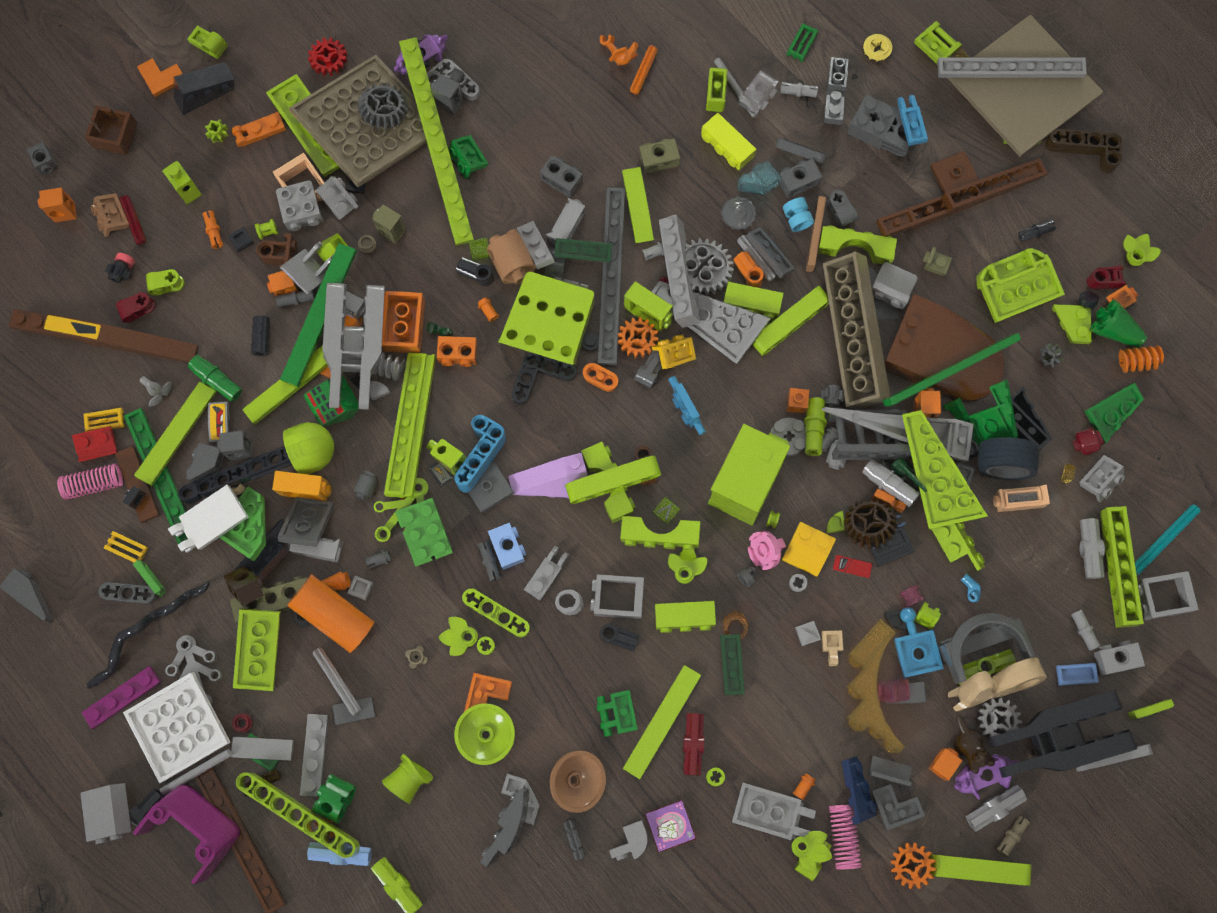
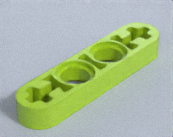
(497, 611)

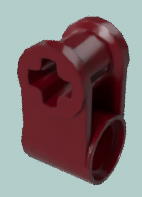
(1110, 278)
(135, 307)

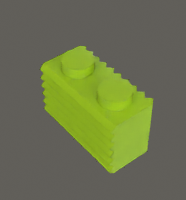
(716, 89)

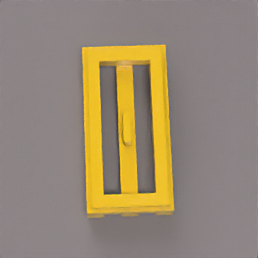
(119, 418)
(111, 541)

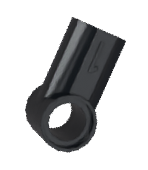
(474, 271)
(621, 637)
(139, 811)

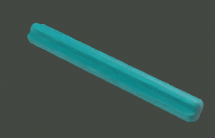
(1166, 538)

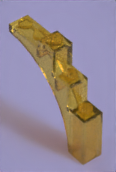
(864, 686)

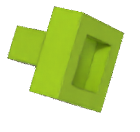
(927, 617)

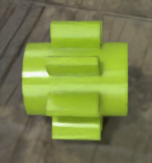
(221, 130)

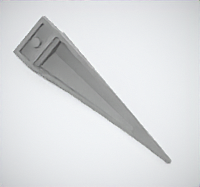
(953, 433)

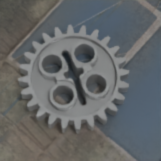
(717, 276)

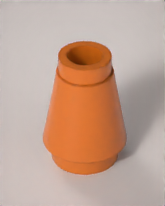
(338, 581)

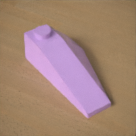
(549, 478)

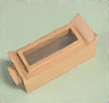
(1021, 498)

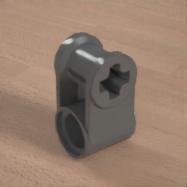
(842, 212)

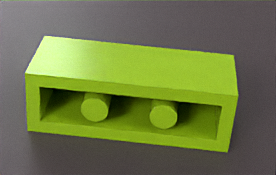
(754, 299)
(685, 616)

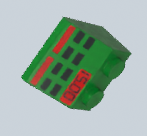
(319, 403)

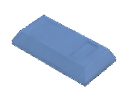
(1077, 674)

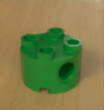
(334, 798)

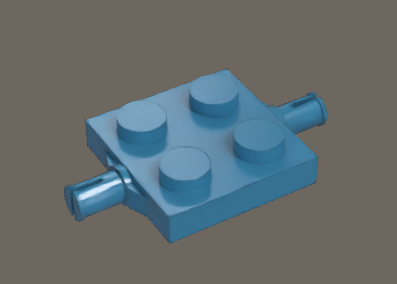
(683, 401)

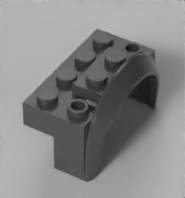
(964, 643)

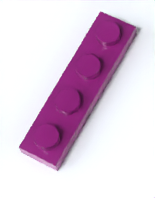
(121, 697)

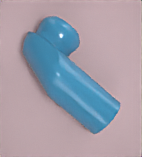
(974, 588)

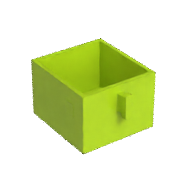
(748, 474)

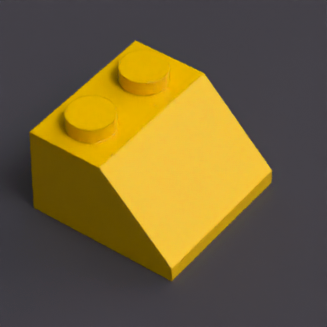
(808, 549)

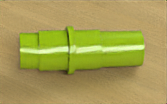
(814, 426)

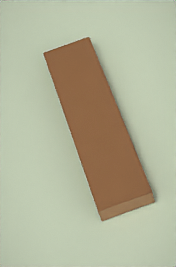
(814, 243)

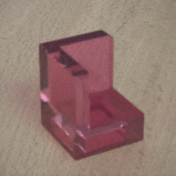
(893, 690)

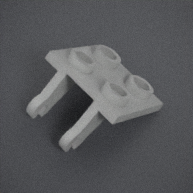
(306, 270)

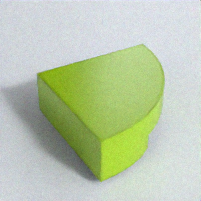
(836, 523)

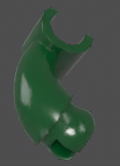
(433, 328)

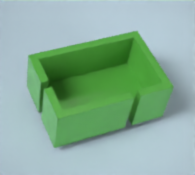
(424, 531)

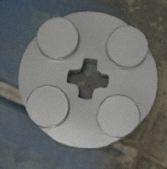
(796, 428)

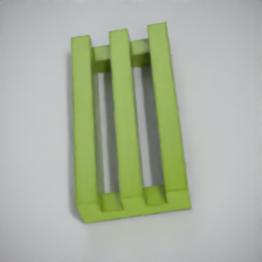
(1151, 709)

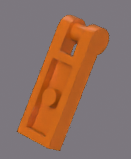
(258, 129)

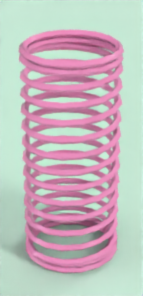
(116, 484)
(849, 864)

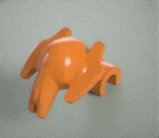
(620, 56)

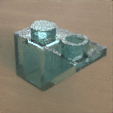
(760, 180)

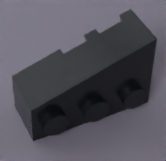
(202, 86)
(1027, 422)

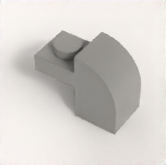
(637, 842)

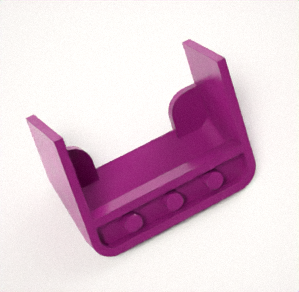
(201, 819)

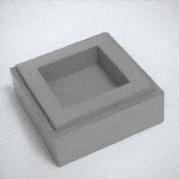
(360, 588)

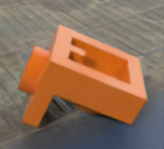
(1125, 296)

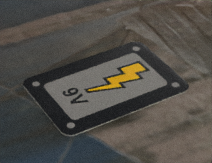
(440, 474)

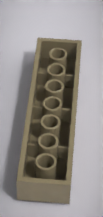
(856, 331)

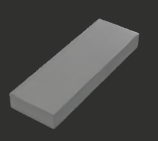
(262, 748)

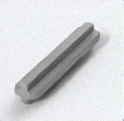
(768, 273)

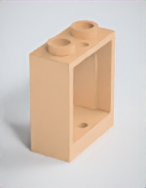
(295, 167)

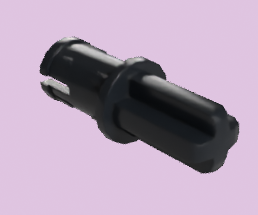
(1036, 230)

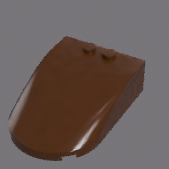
(937, 338)

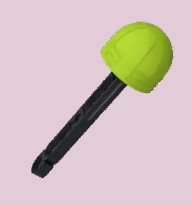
(306, 447)

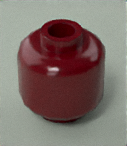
(1088, 441)

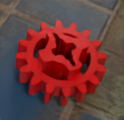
(327, 56)

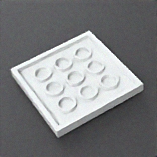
(176, 727)

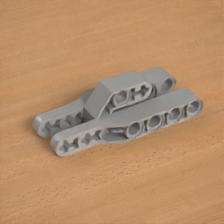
(361, 344)

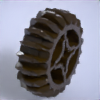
(873, 533)

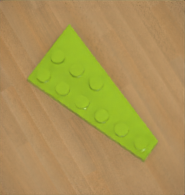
(947, 494)

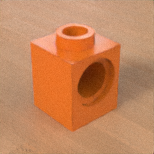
(281, 284)
(797, 401)
(945, 763)

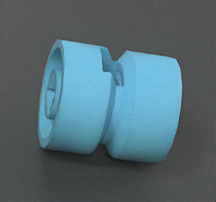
(799, 216)

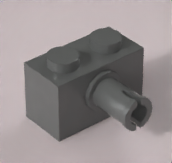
(448, 91)

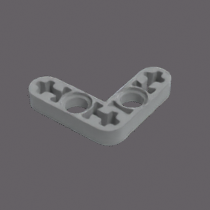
(438, 69)

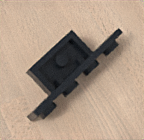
(270, 556)

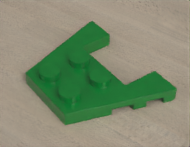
(991, 422)

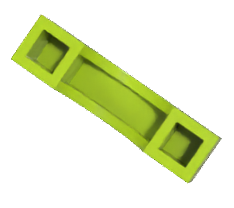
(878, 247)
(598, 460)
(684, 535)

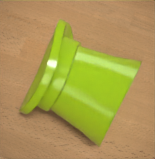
(407, 779)

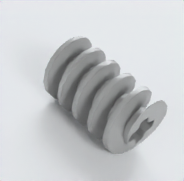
(390, 368)

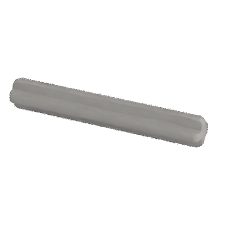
(336, 681)

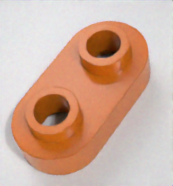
(602, 375)

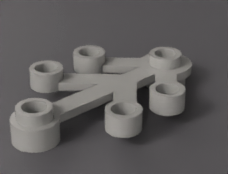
(192, 665)

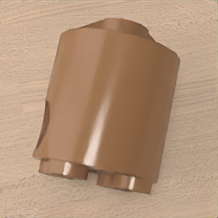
(510, 257)

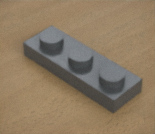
(770, 252)

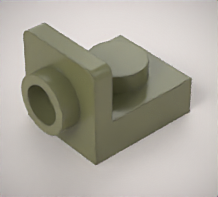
(936, 262)

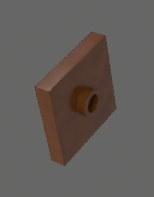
(954, 172)

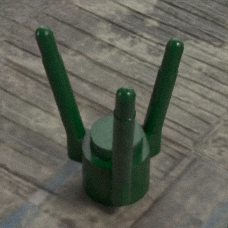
(903, 468)

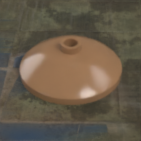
(587, 783)

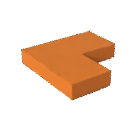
(156, 80)
(486, 686)

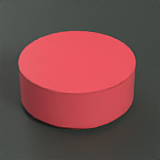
(126, 259)

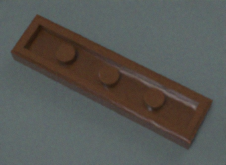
(129, 464)

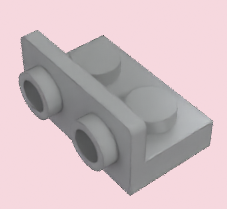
(336, 197)
(1103, 478)

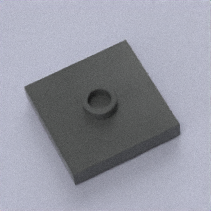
(490, 489)

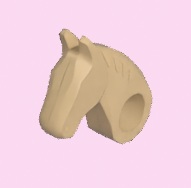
(1010, 680)

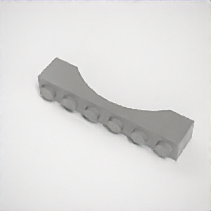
(682, 296)

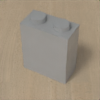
(105, 813)

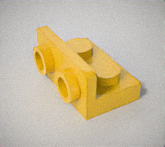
(675, 351)

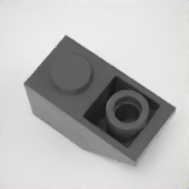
(205, 462)

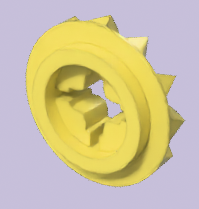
(874, 41)

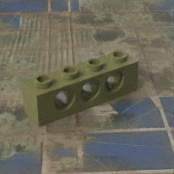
(280, 589)

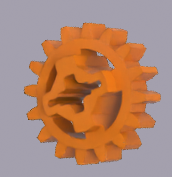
(642, 332)
(915, 874)

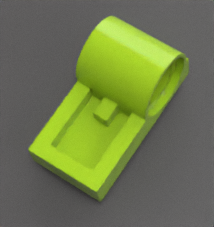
(208, 42)

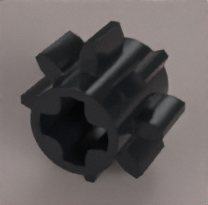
(117, 272)

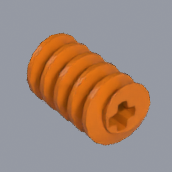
(1141, 358)

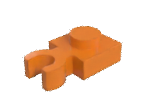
(885, 497)

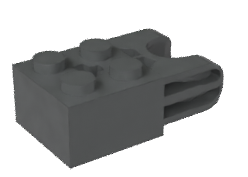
(879, 126)

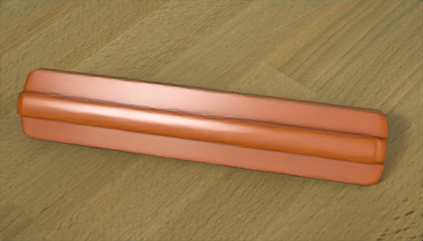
(643, 70)

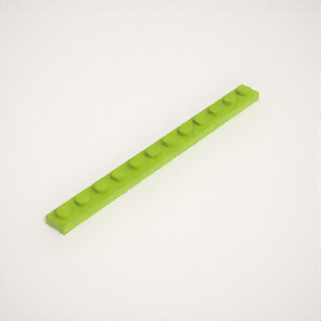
(436, 141)

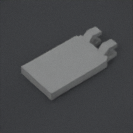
(770, 812)

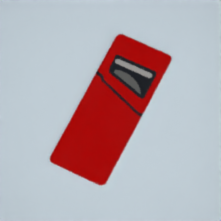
(852, 566)

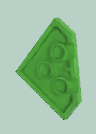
(250, 534)

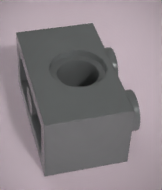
(792, 186)
(235, 445)

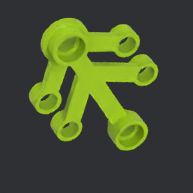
(400, 504)

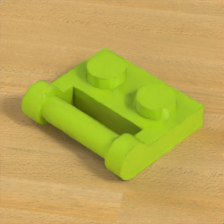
(933, 46)

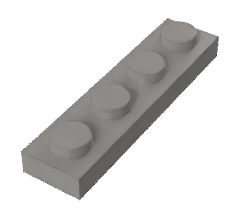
(314, 754)

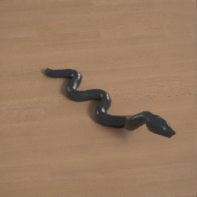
(125, 634)

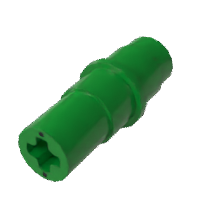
(214, 378)

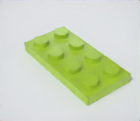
(256, 649)

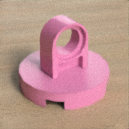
(765, 549)

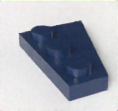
(860, 797)

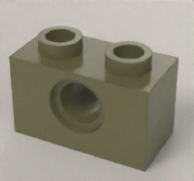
(653, 163)

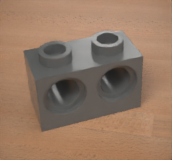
(558, 179)

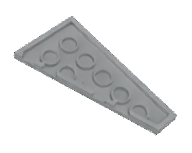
(722, 324)

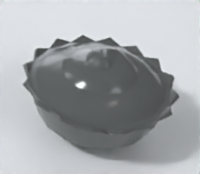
(738, 213)

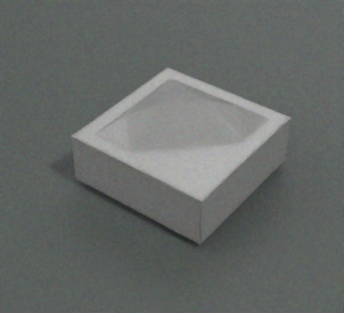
(807, 633)

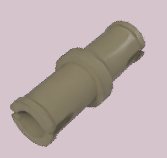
(1013, 836)

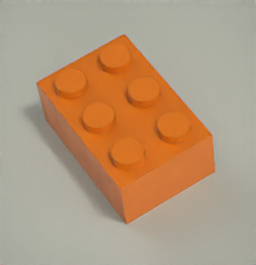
(403, 322)

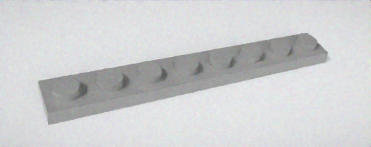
(1011, 67)

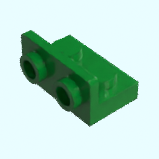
(467, 155)

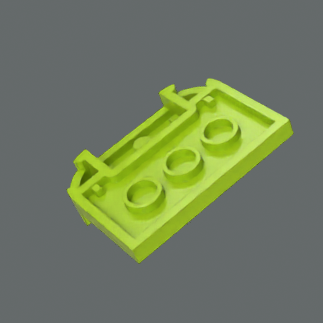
(1018, 283)

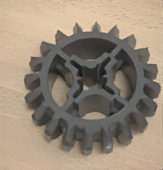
(385, 112)

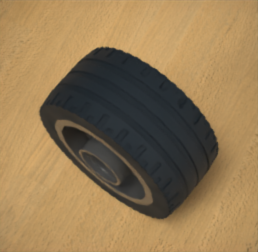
(1008, 458)

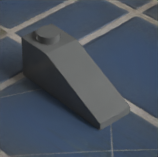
(26, 592)

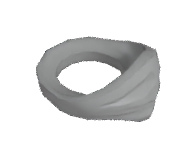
(577, 607)

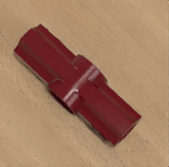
(693, 744)

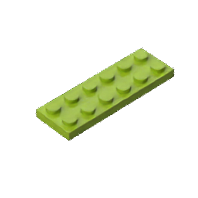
(285, 96)

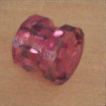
(911, 596)

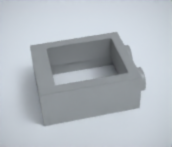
(1185, 593)
(595, 603)

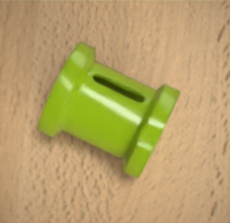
(266, 229)

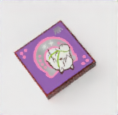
(670, 826)

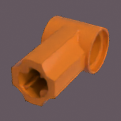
(748, 269)

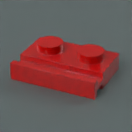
(95, 443)

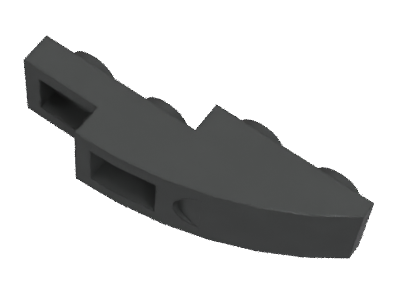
(836, 91)
(512, 820)

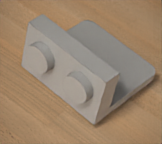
(299, 206)
(893, 285)

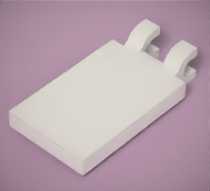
(209, 519)

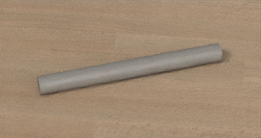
(734, 85)
(196, 771)

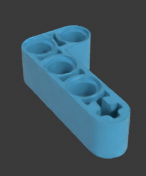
(477, 456)

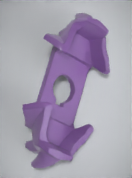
(431, 44)
(969, 782)

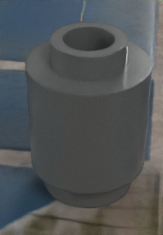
(365, 485)

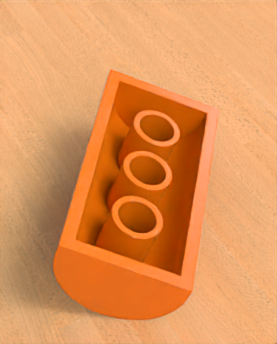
(331, 613)

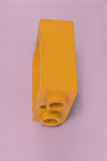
(301, 486)

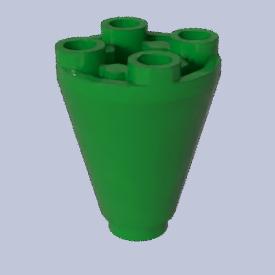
(1118, 325)

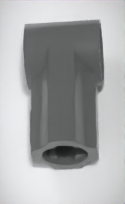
(649, 372)

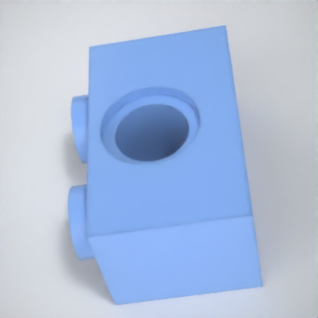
(507, 557)

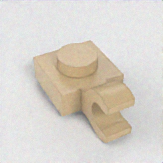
(832, 643)

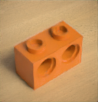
(458, 345)

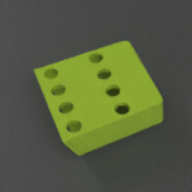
(549, 318)

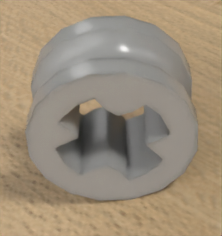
(803, 585)

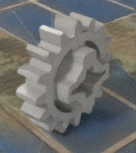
(993, 713)

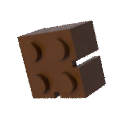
(113, 134)

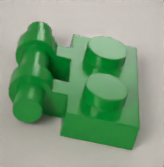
(623, 713)

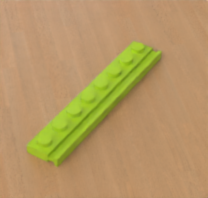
(410, 425)

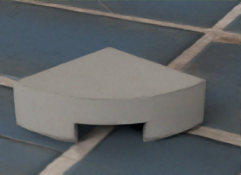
(378, 390)

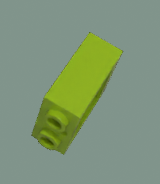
(648, 306)

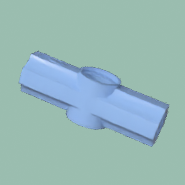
(319, 852)

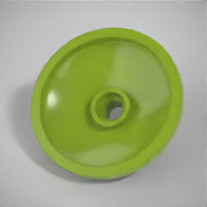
(470, 730)

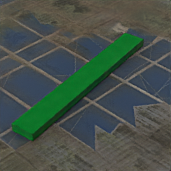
(314, 323)
(952, 369)
(164, 485)

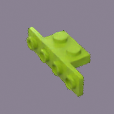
(957, 544)

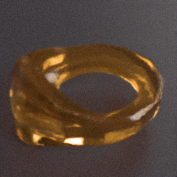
(739, 616)

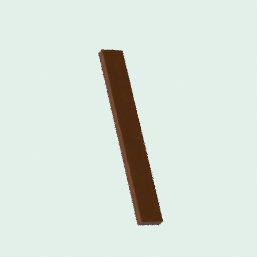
(244, 847)

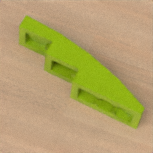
(637, 205)

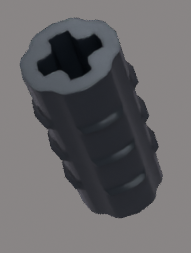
(260, 336)

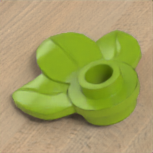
(1141, 248)
(687, 562)
(456, 636)
(814, 851)

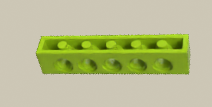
(1121, 567)

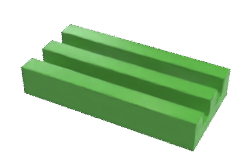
(149, 577)

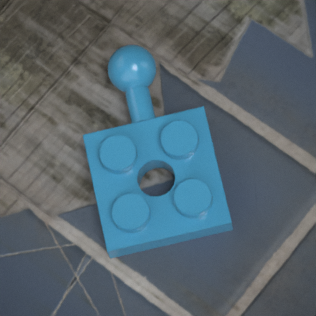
(906, 645)

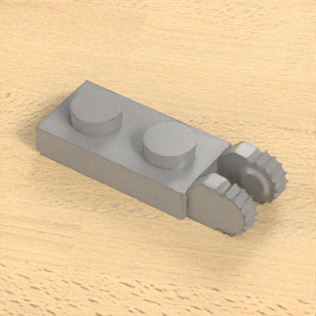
(545, 575)

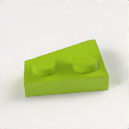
(1075, 322)

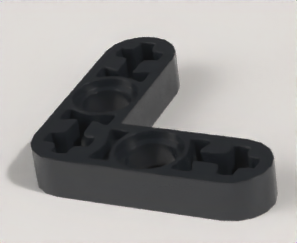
(534, 369)

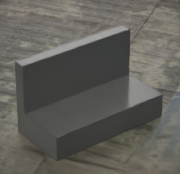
(890, 771)

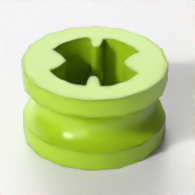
(773, 519)
(480, 648)
(721, 779)

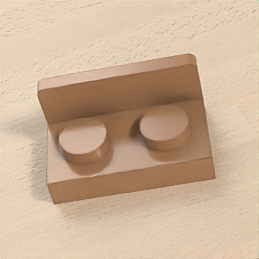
(109, 213)

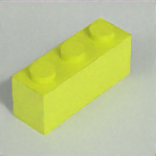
(728, 141)

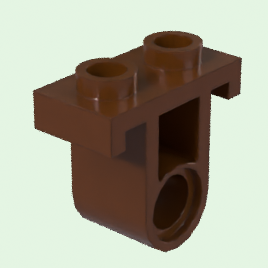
(280, 251)

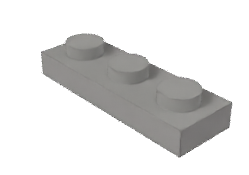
(535, 245)

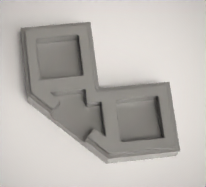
(513, 783)

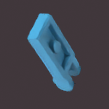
(912, 121)

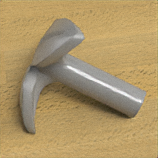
(155, 390)

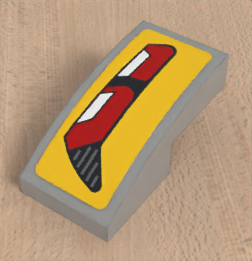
(218, 419)

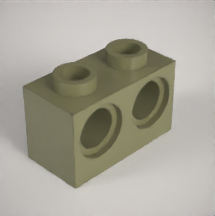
(389, 223)

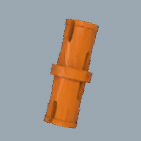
(212, 229)

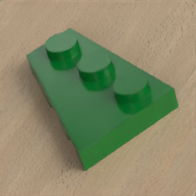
(1114, 410)

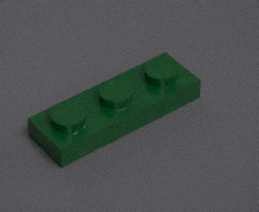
(583, 250)
(732, 664)

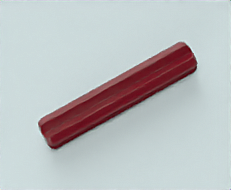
(132, 219)

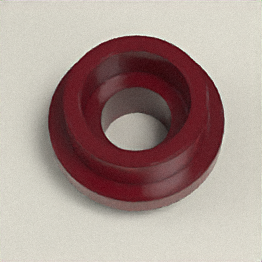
(236, 723)

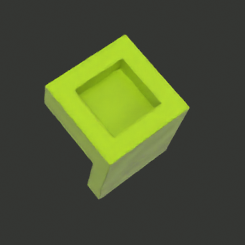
(329, 246)

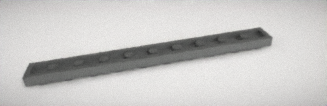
(611, 278)

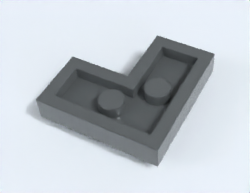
(894, 813)

